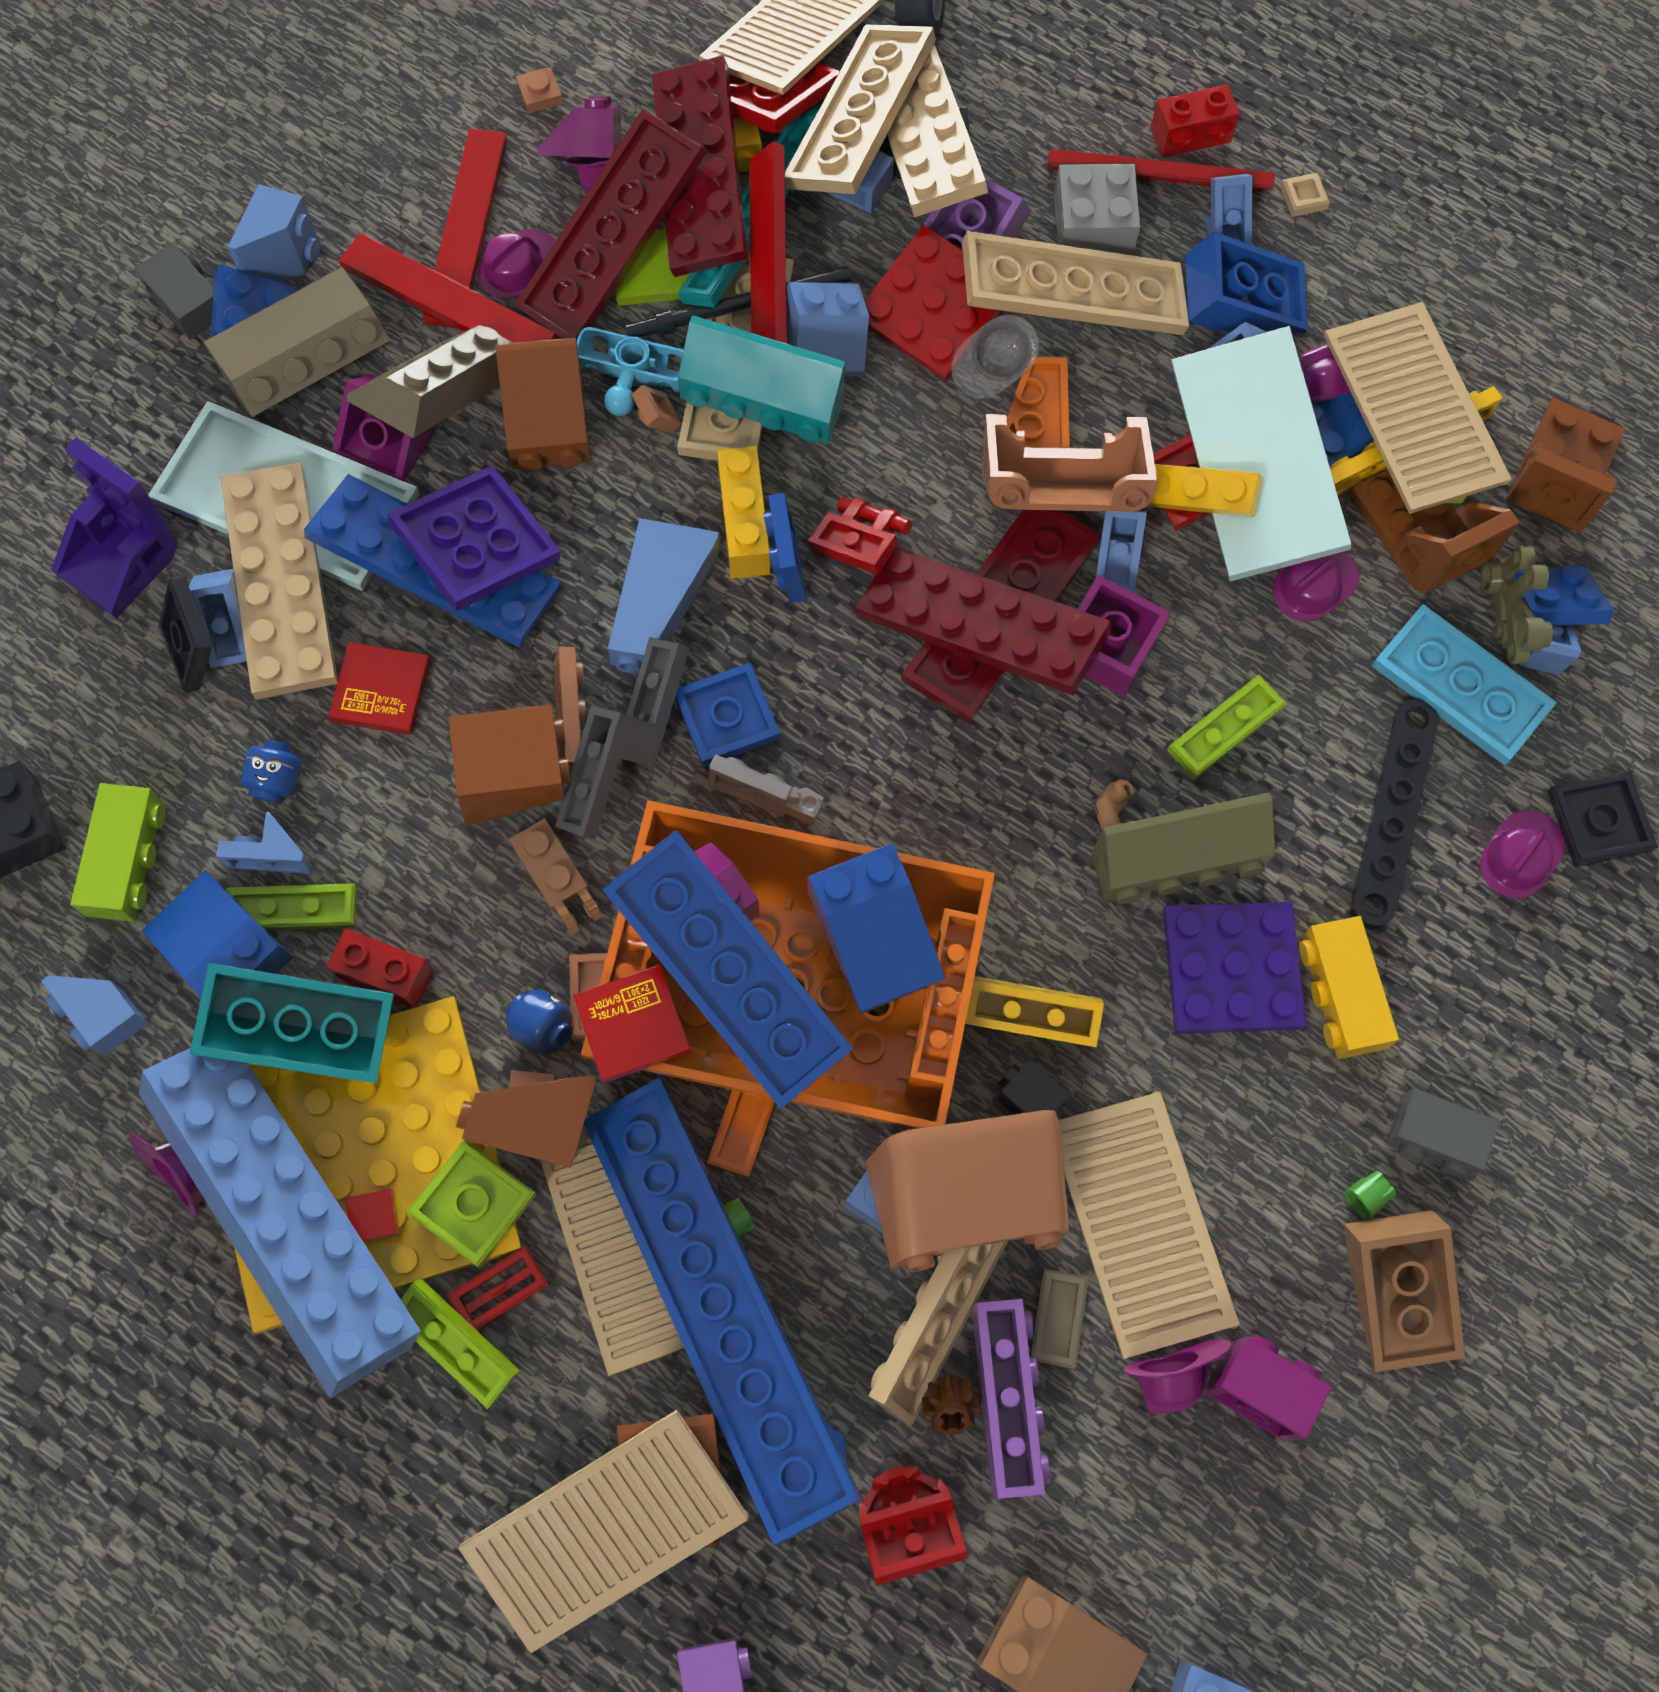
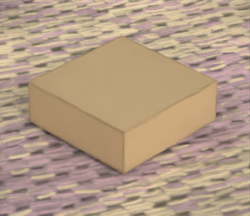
(1304, 194)

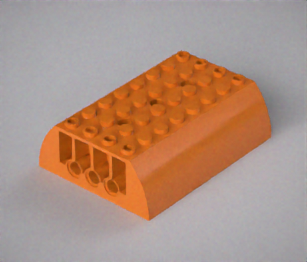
(899, 1060)

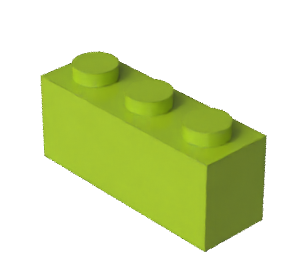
(118, 852)

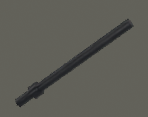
(667, 321)

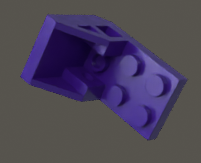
(114, 537)

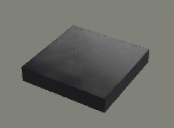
(184, 634)
(1602, 819)

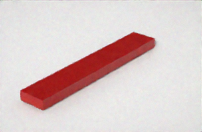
(1162, 170)
(470, 209)
(768, 243)
(435, 292)

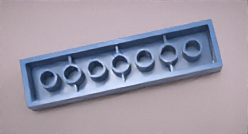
(279, 1217)

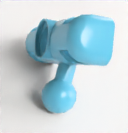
(622, 349)

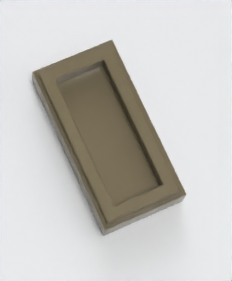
(1059, 1319)

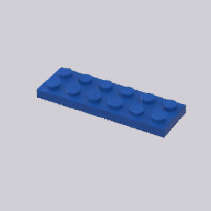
(357, 529)
(727, 969)

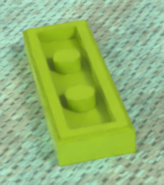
(1226, 727)
(300, 905)
(458, 1345)

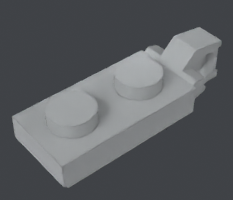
(762, 790)

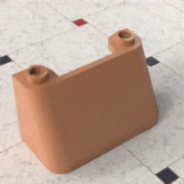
(1069, 478)
(970, 1187)

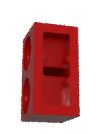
(1194, 120)
(380, 967)

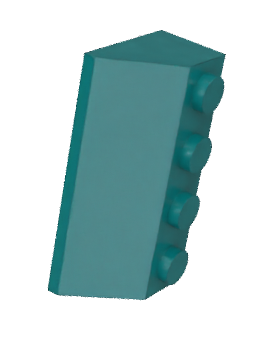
(761, 380)
(291, 1023)

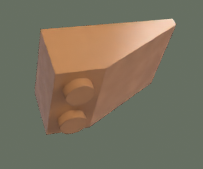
(1406, 1289)
(1056, 1647)

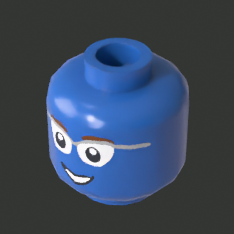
(271, 771)
(539, 1021)

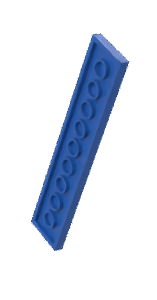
(721, 1313)

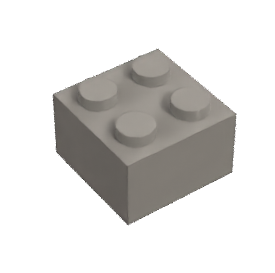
(1097, 207)

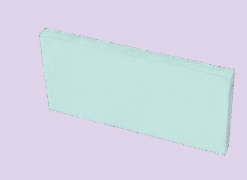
(1256, 416)
(231, 444)

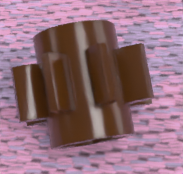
(951, 1404)

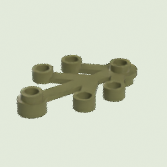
(1514, 620)

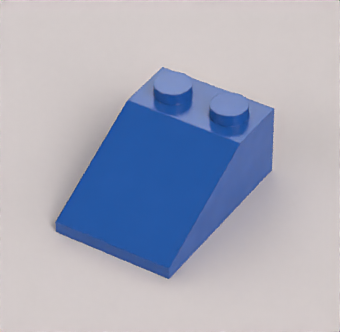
(1244, 283)
(213, 928)
(875, 928)

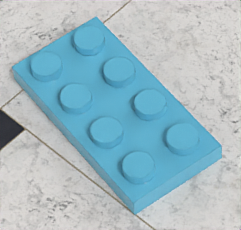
(1464, 684)

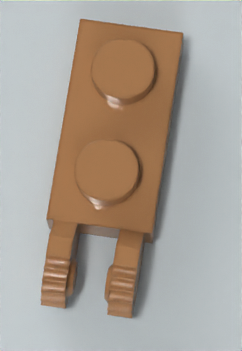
(553, 872)

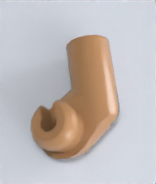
(1112, 802)

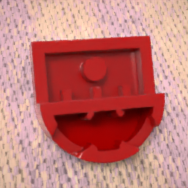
(909, 1525)

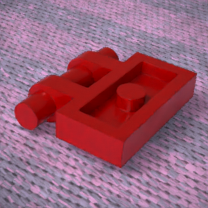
(856, 543)

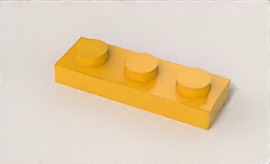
(1207, 490)

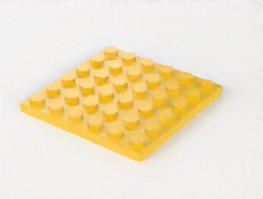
(385, 1138)

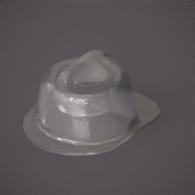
(995, 356)

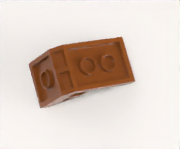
(1567, 466)
(1436, 541)

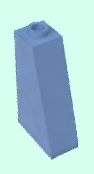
(659, 586)

